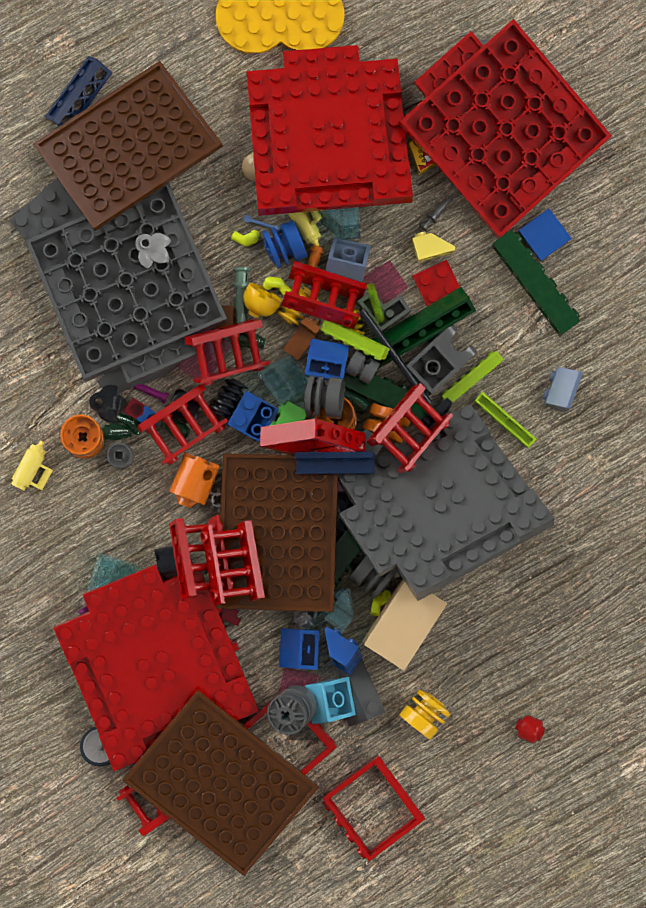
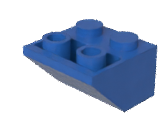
(326, 359)
(252, 415)
(299, 648)
(343, 652)

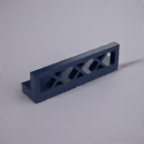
(75, 88)
(335, 463)

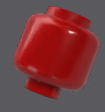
(530, 729)

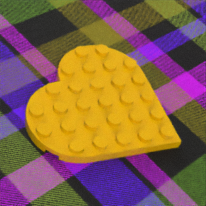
(264, 24)

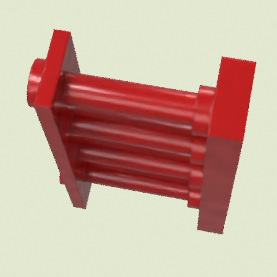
(327, 281)
(215, 336)
(181, 406)
(392, 423)
(250, 558)
(184, 566)
(147, 823)

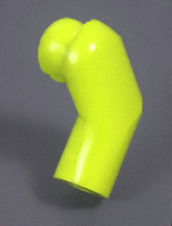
(246, 240)
(276, 282)
(379, 601)

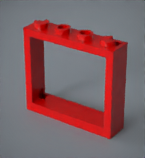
(302, 437)
(316, 728)
(351, 834)

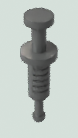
(432, 217)

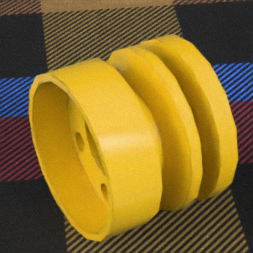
(425, 714)

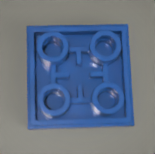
(544, 234)

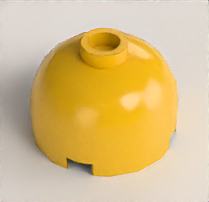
(260, 301)

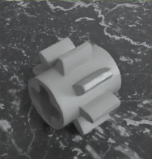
(213, 500)
(305, 618)

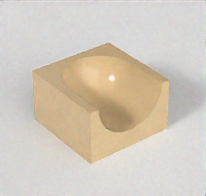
(403, 625)

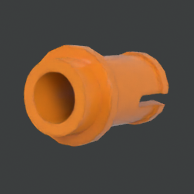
(315, 256)

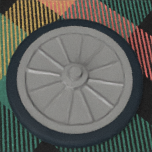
(92, 748)

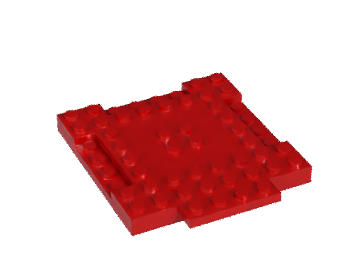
(501, 124)
(328, 133)
(146, 656)

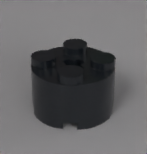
(166, 562)

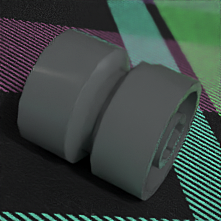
(362, 367)
(120, 455)

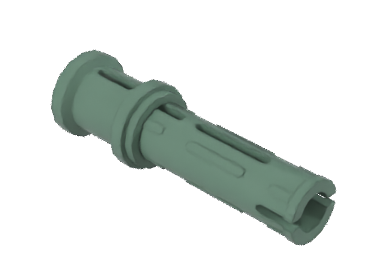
(240, 285)

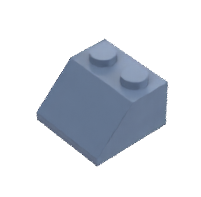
(348, 258)
(562, 388)

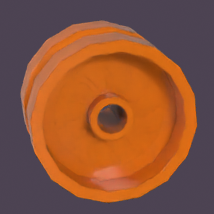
(381, 412)

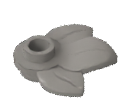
(154, 251)

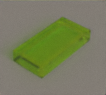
(375, 303)

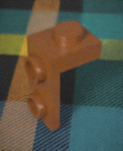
(302, 337)

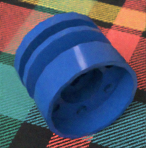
(284, 244)

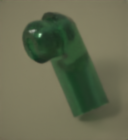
(129, 421)

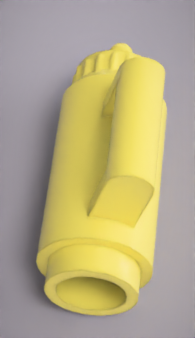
(307, 226)
(28, 468)

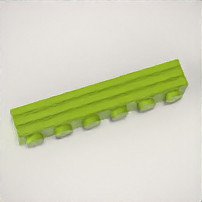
(355, 339)
(473, 377)
(505, 420)

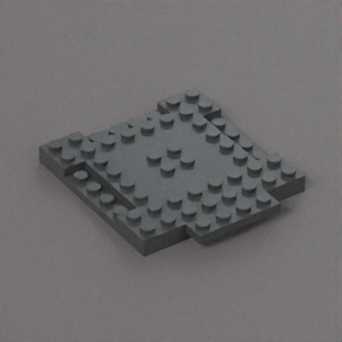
(116, 307)
(447, 512)

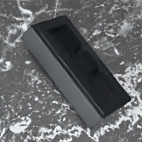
(442, 409)

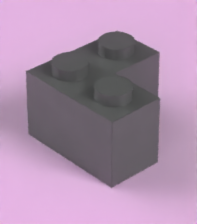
(392, 311)

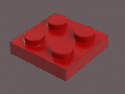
(435, 282)

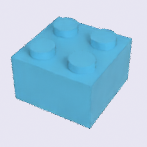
(333, 699)

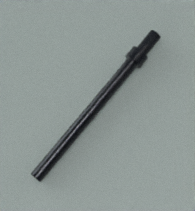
(392, 353)

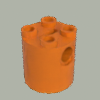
(194, 480)

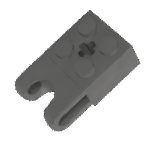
(442, 357)

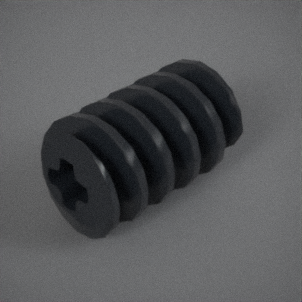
(228, 397)

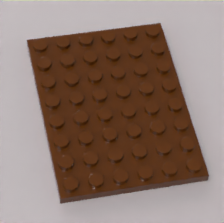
(127, 145)
(291, 528)
(220, 782)

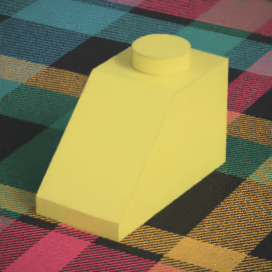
(430, 247)

